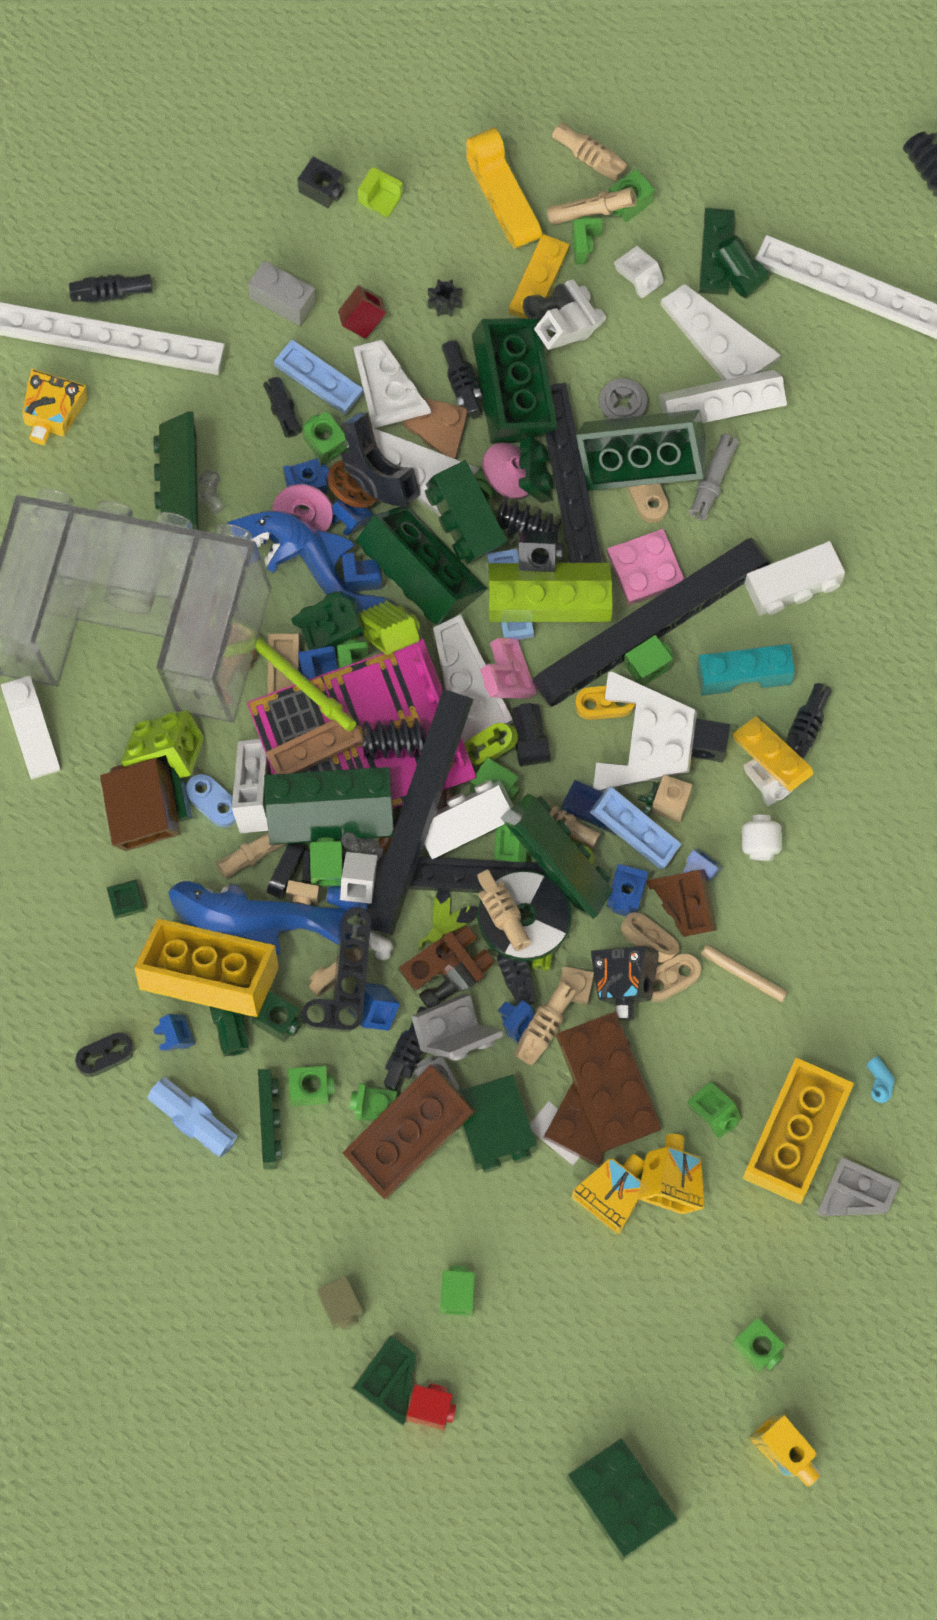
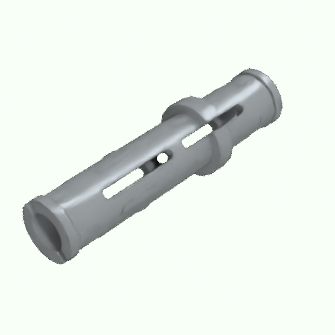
(709, 487)

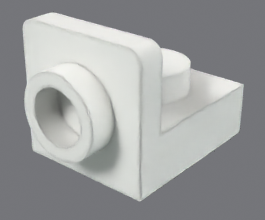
(640, 270)
(770, 788)

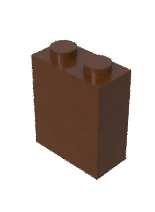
(140, 804)

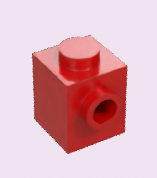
(431, 1406)

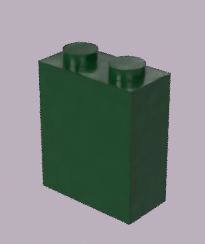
(498, 1127)

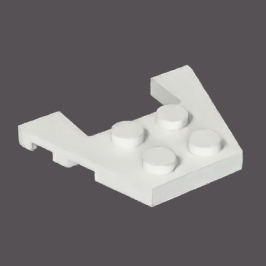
(659, 739)

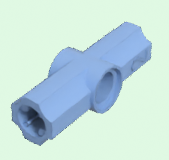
(192, 1117)

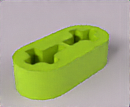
(486, 738)

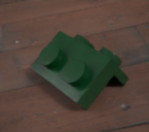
(330, 621)

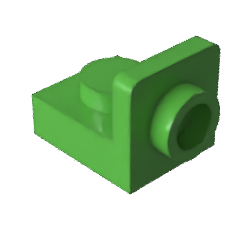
(582, 233)
(351, 650)
(507, 846)
(370, 1102)
(715, 1109)

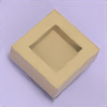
(302, 893)
(579, 981)

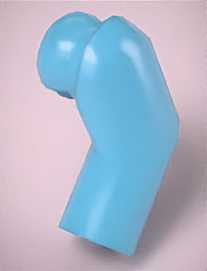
(883, 1082)

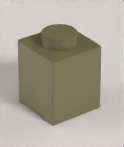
(340, 1304)

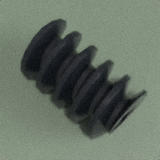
(924, 155)
(519, 520)
(393, 738)

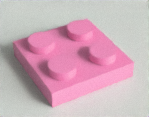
(645, 566)

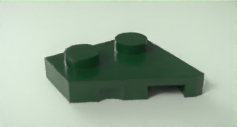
(537, 480)
(388, 1379)

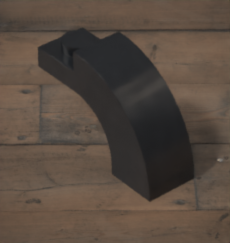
(372, 470)

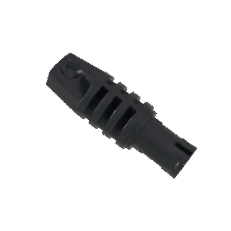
(108, 288)
(462, 379)
(808, 721)
(518, 979)
(403, 1058)

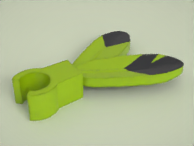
(444, 922)

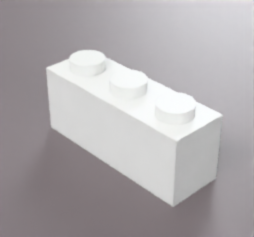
(795, 579)
(467, 817)

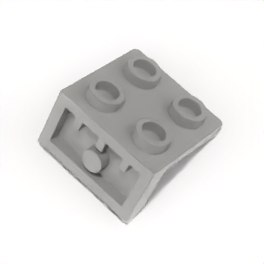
(452, 1029)

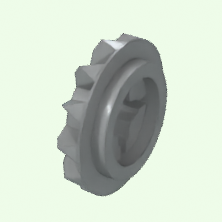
(624, 389)

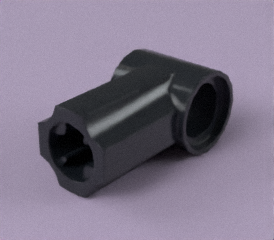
(532, 744)

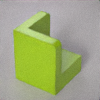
(380, 192)

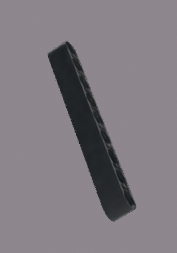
(651, 619)

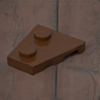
(687, 901)

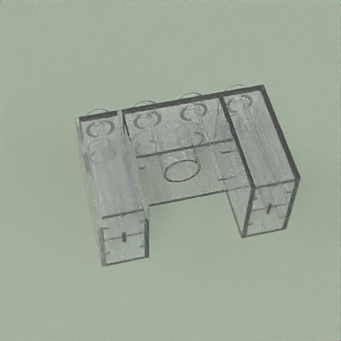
(134, 576)

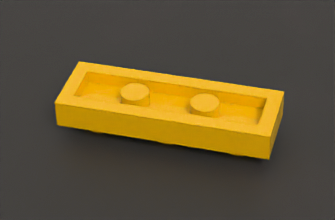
(540, 272)
(773, 753)

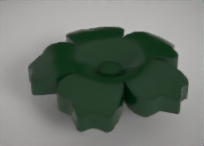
(650, 799)

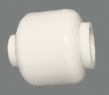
(761, 838)

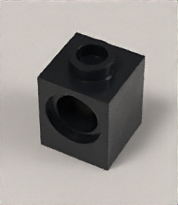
(320, 171)
(532, 561)
(710, 740)

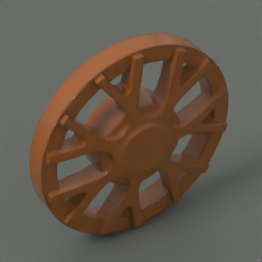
(349, 486)

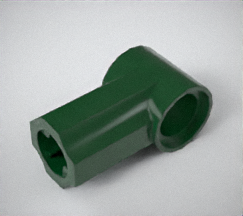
(746, 272)
(231, 1031)

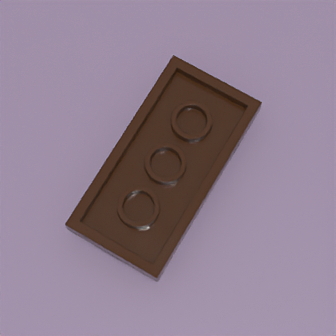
(608, 1082)
(409, 1132)

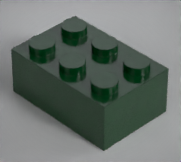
(464, 512)
(621, 1499)

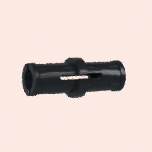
(282, 407)

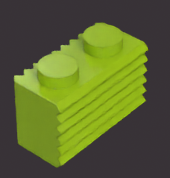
(389, 627)

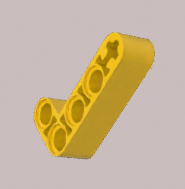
(501, 189)

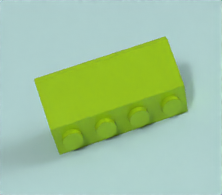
(568, 595)

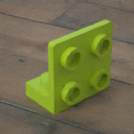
(169, 735)

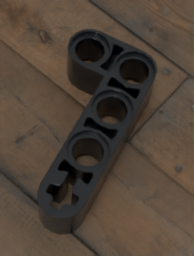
(345, 969)

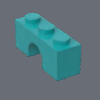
(724, 670)

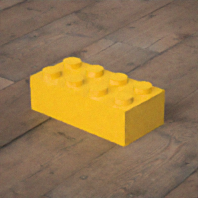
(207, 967)
(798, 1131)

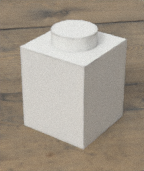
(358, 877)

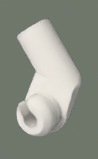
(378, 943)

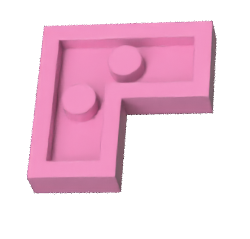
(510, 674)

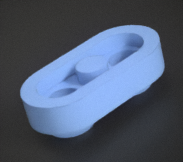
(211, 800)

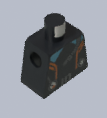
(625, 977)

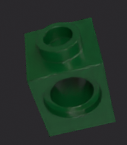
(274, 1004)

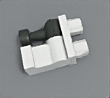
(568, 314)

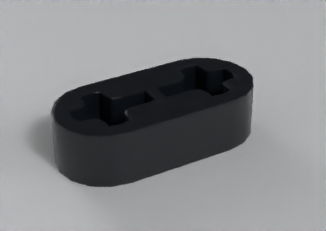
(285, 870)
(108, 1061)

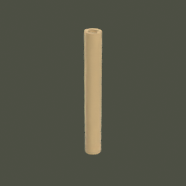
(744, 973)

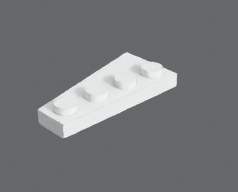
(719, 339)
(423, 460)
(462, 675)

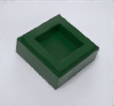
(125, 899)

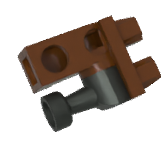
(452, 962)

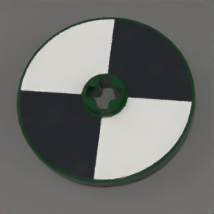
(548, 913)

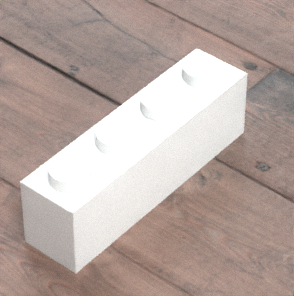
(728, 397)

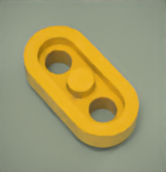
(604, 709)

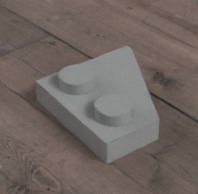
(857, 1191)

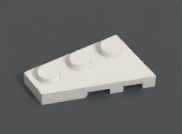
(386, 387)

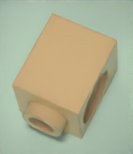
(671, 798)

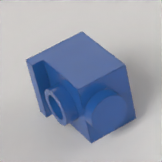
(295, 474)
(630, 878)

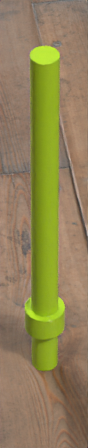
(329, 706)

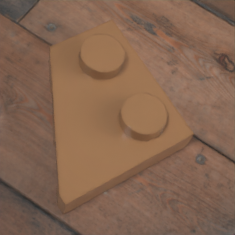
(440, 428)

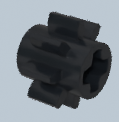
(451, 294)

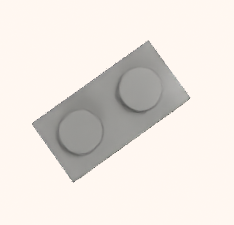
(282, 293)

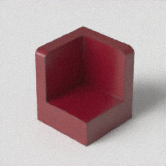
(362, 311)

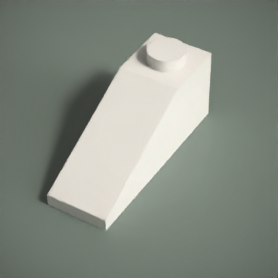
(30, 727)
(249, 787)

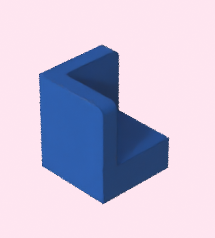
(360, 575)
(317, 662)
(379, 1007)

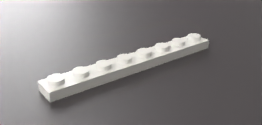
(848, 285)
(111, 339)

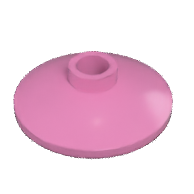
(503, 470)
(320, 509)

